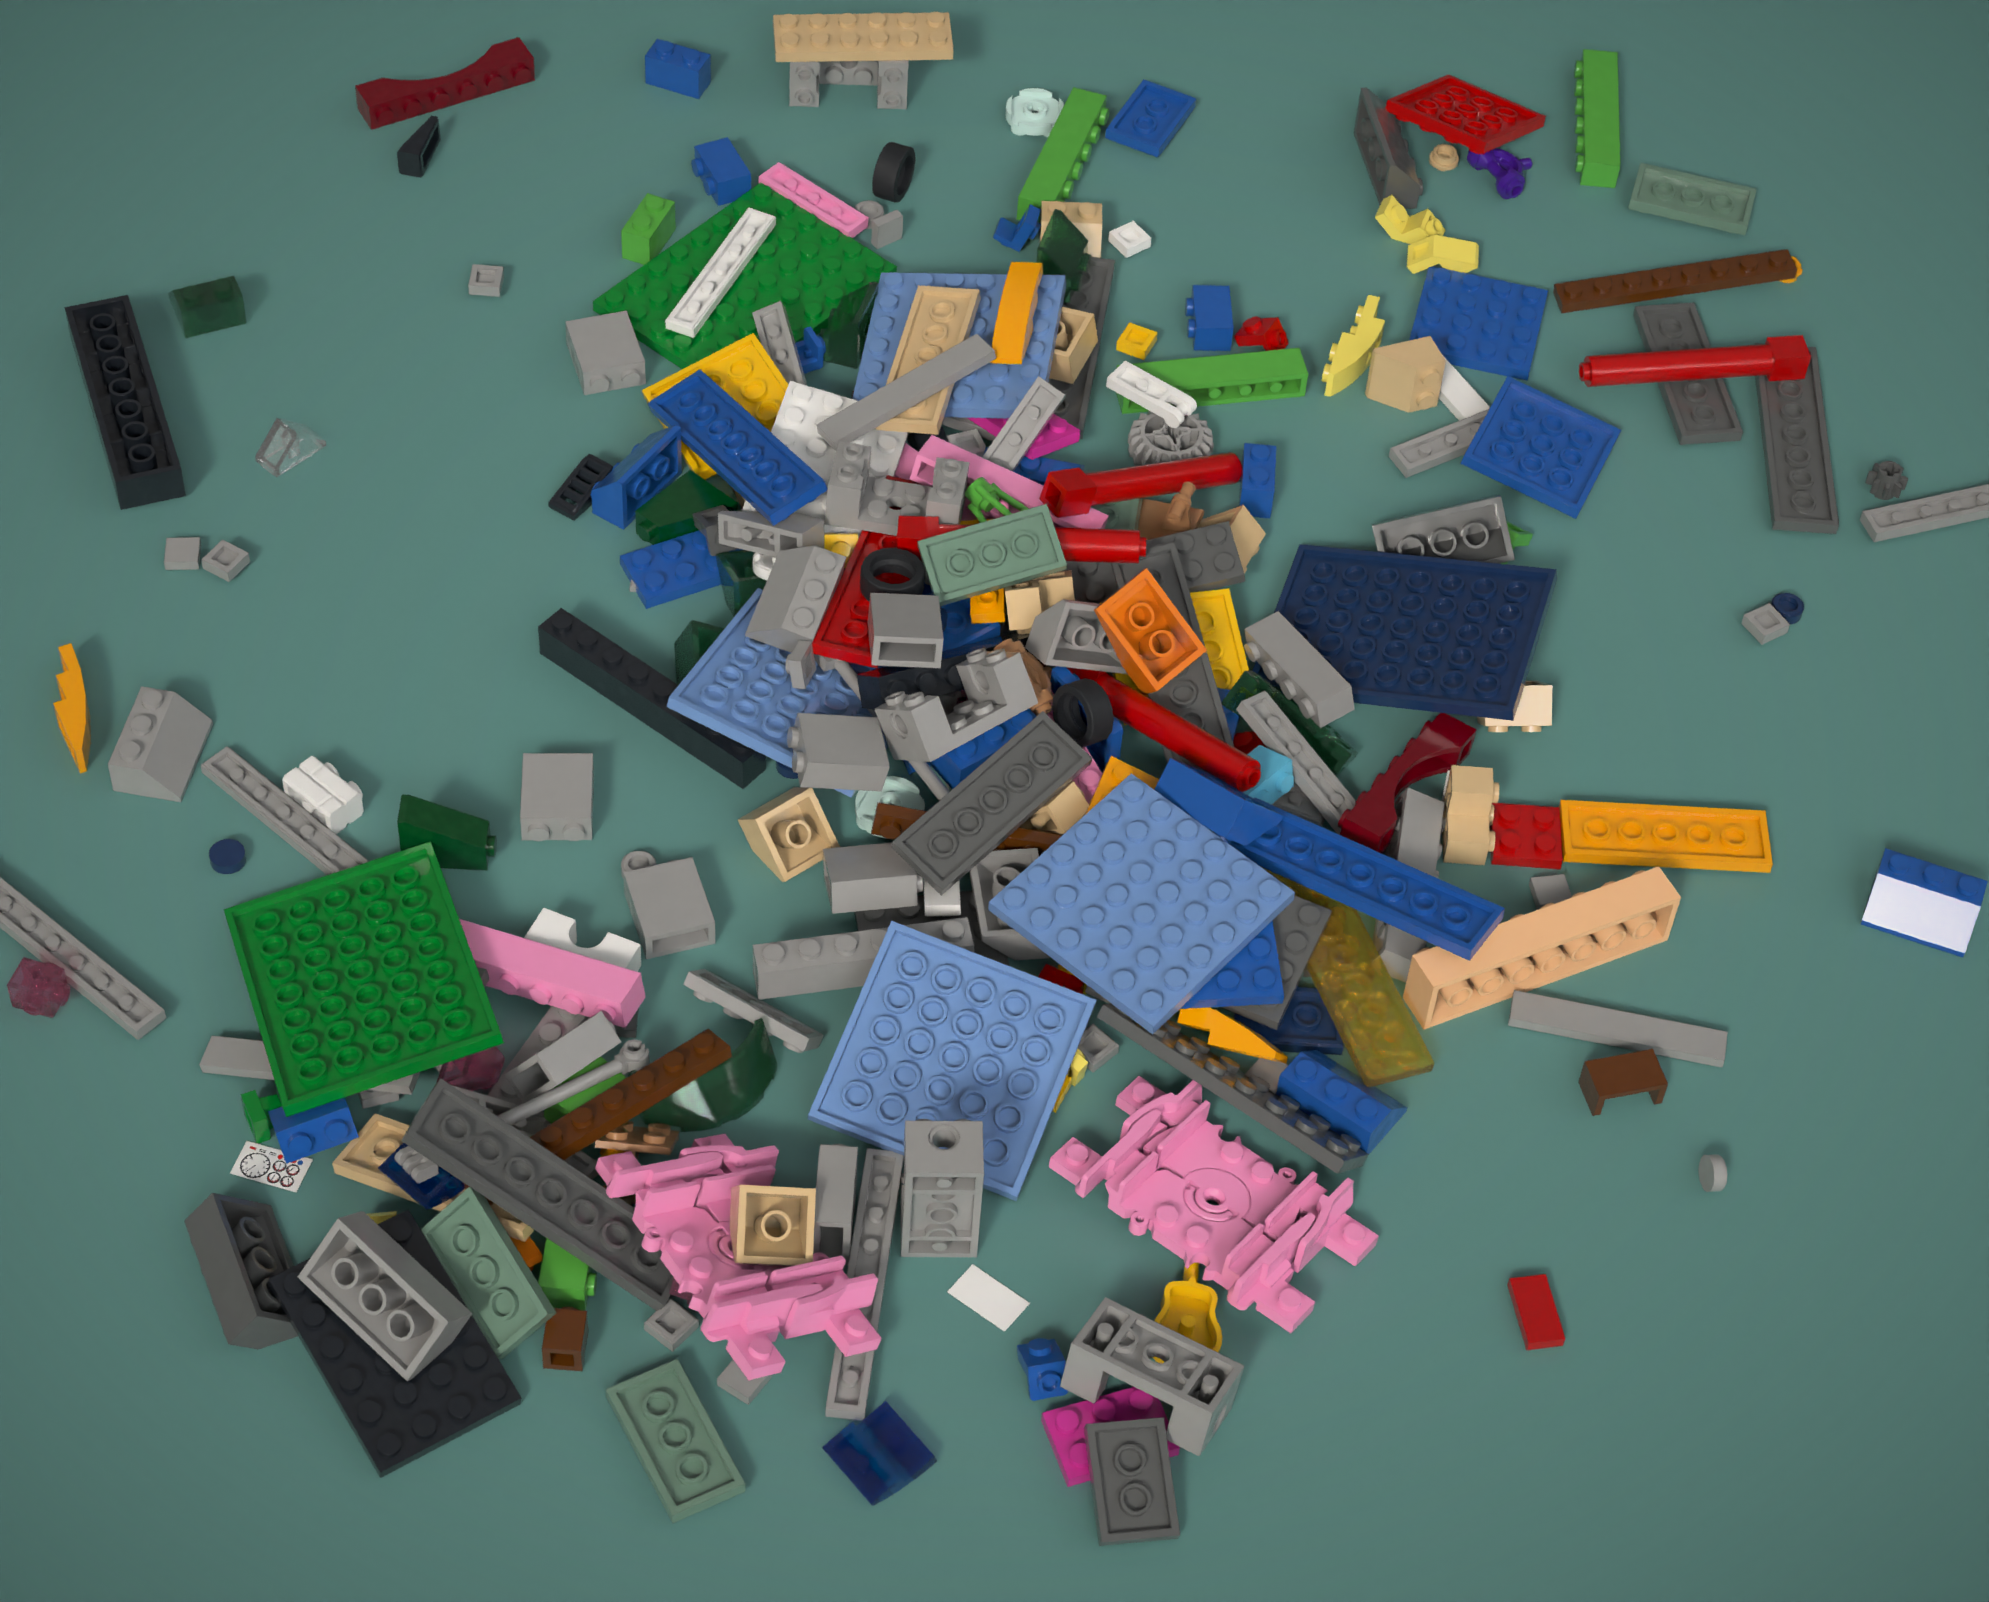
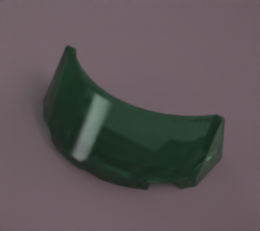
(1324, 740)
(722, 1092)

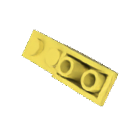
(1354, 349)

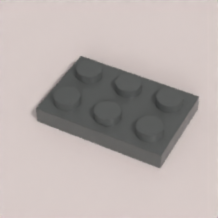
(1131, 1481)

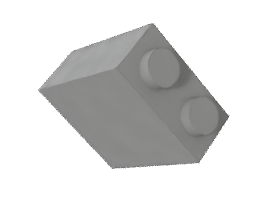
(605, 352)
(905, 630)
(838, 752)
(557, 796)
(869, 878)
(669, 907)
(563, 1057)
(835, 1200)

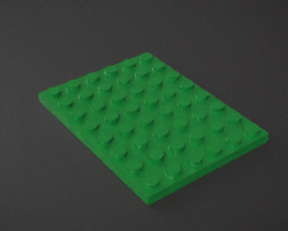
(798, 263)
(361, 978)

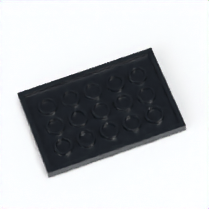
(388, 1414)

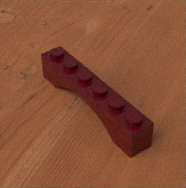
(393, 100)
(1439, 746)

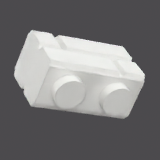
(324, 793)

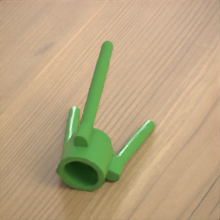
(986, 497)

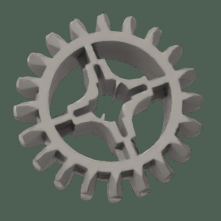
(1156, 442)

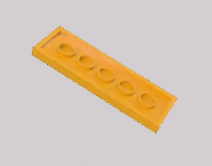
(1665, 836)

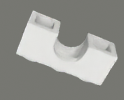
(560, 932)

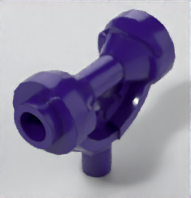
(1505, 168)

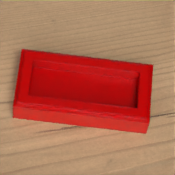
(1536, 1312)

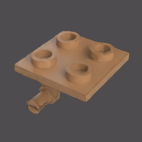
(1164, 519)
(654, 1139)

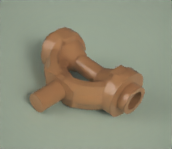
(1038, 675)

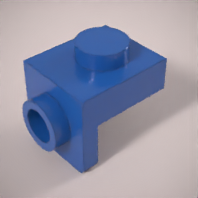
(1016, 235)
(811, 351)
(1043, 1367)

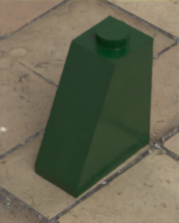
(672, 509)
(456, 837)

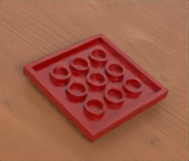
(1465, 114)

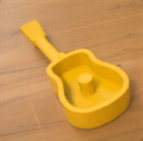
(1190, 1310)

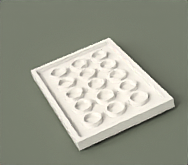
(797, 429)

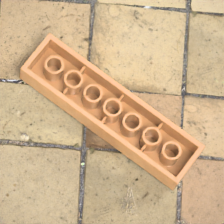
(1543, 947)

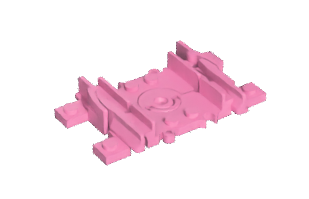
(687, 1216)
(1263, 1224)

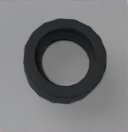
(893, 172)
(892, 561)
(1096, 706)

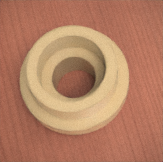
(1444, 157)

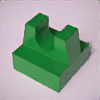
(257, 1114)

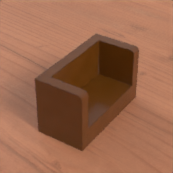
(1622, 1077)

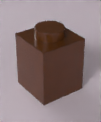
(565, 1339)

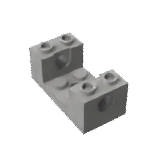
(888, 76)
(864, 501)
(995, 691)
(942, 1188)
(1192, 1379)

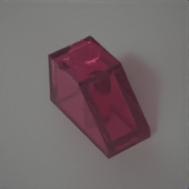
(474, 1070)

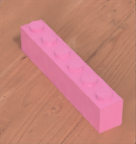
(1011, 483)
(555, 975)

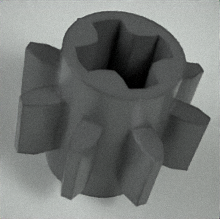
(1886, 480)

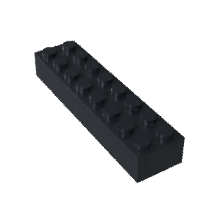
(125, 402)

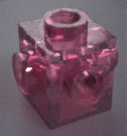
(38, 987)

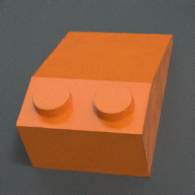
(1148, 633)

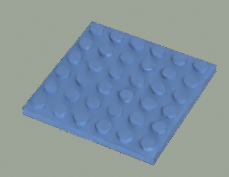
(993, 388)
(749, 696)
(1141, 902)
(951, 1042)

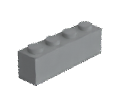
(1298, 669)

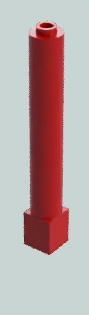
(1778, 359)
(1074, 492)
(1076, 543)
(1177, 733)

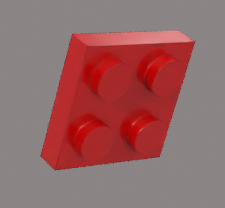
(1527, 836)

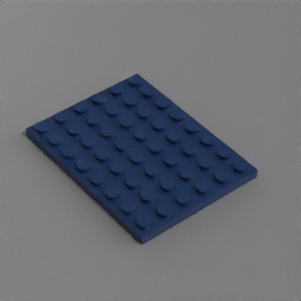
(1420, 626)

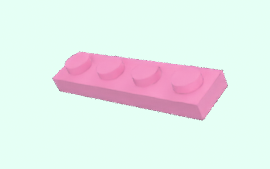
(814, 200)

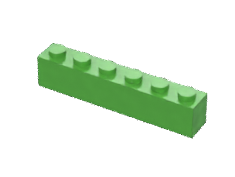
(1597, 119)
(1065, 150)
(1230, 377)

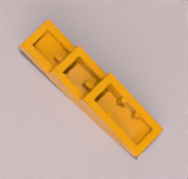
(1016, 312)
(73, 709)
(1230, 1034)

